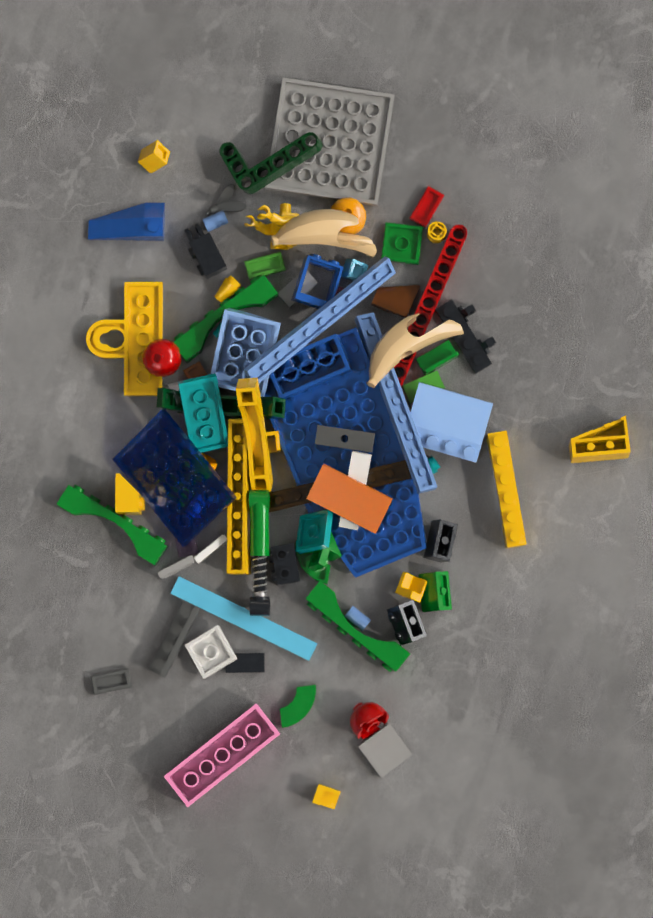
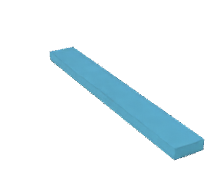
(241, 617)

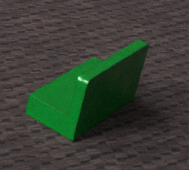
(437, 358)
(437, 592)

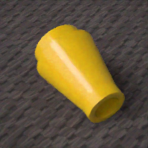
(227, 288)

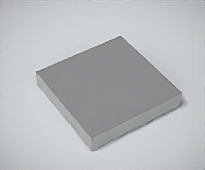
(385, 750)

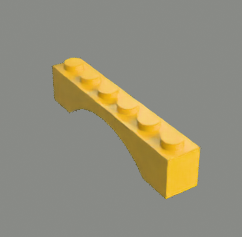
(252, 414)
(506, 489)

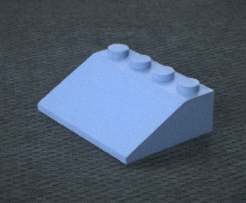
(239, 343)
(450, 421)

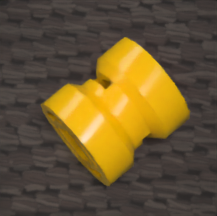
(434, 235)

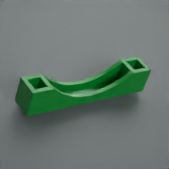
(256, 295)
(77, 503)
(388, 652)

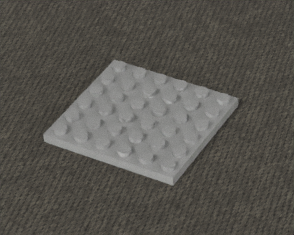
(353, 135)

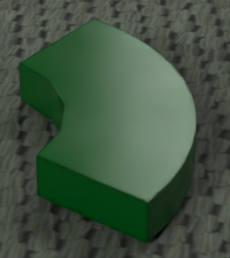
(319, 575)
(299, 706)

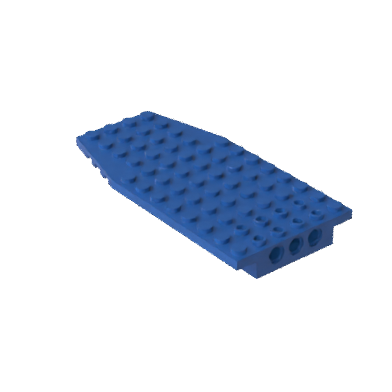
(330, 388)

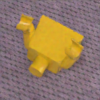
(277, 220)

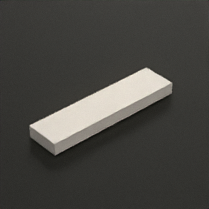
(358, 470)

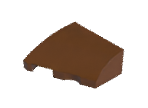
(395, 299)

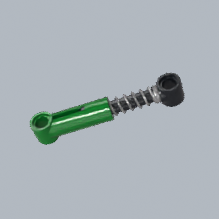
(259, 548)

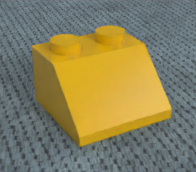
(127, 498)

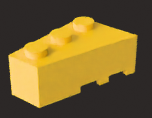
(601, 444)

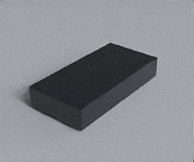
(247, 663)

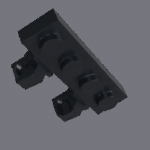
(473, 350)

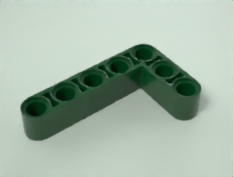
(269, 163)

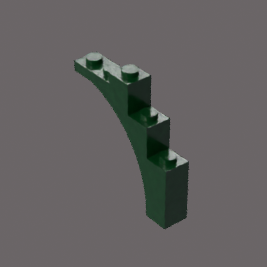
(272, 406)

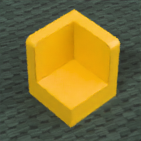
(154, 156)
(273, 441)
(411, 587)
(326, 796)

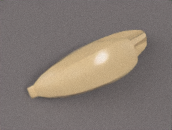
(323, 228)
(399, 343)

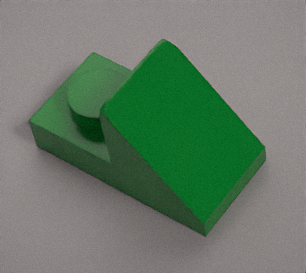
(320, 557)

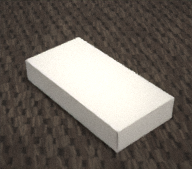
(210, 549)

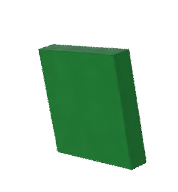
(402, 243)

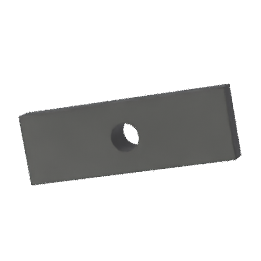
(334, 437)

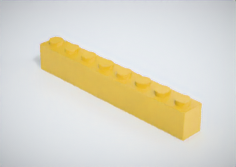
(238, 511)

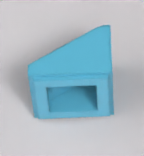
(353, 269)

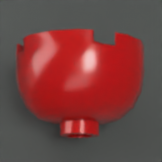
(161, 358)
(366, 719)

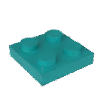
(314, 531)

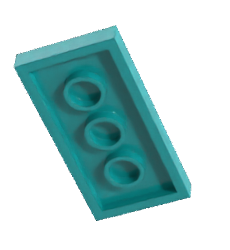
(203, 412)

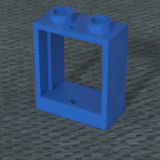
(330, 265)

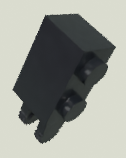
(206, 253)

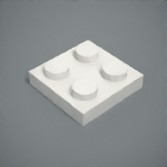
(211, 652)

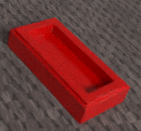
(426, 207)

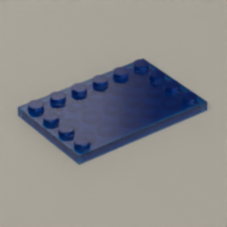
(174, 478)

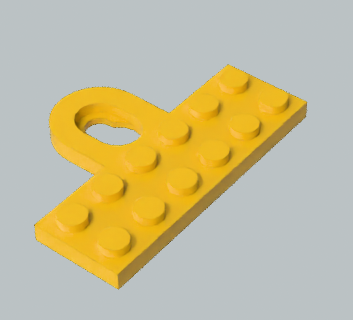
(140, 326)

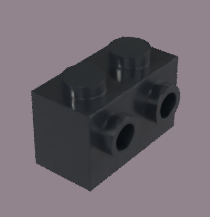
(440, 540)
(284, 563)
(406, 622)

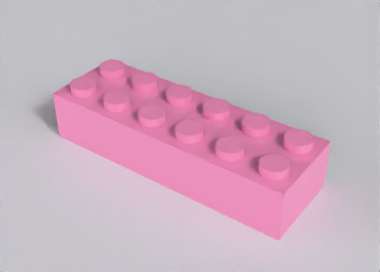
(222, 755)

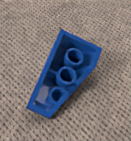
(136, 223)

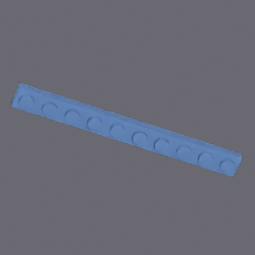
(320, 320)
(398, 411)

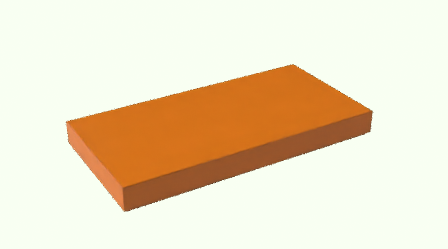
(349, 498)

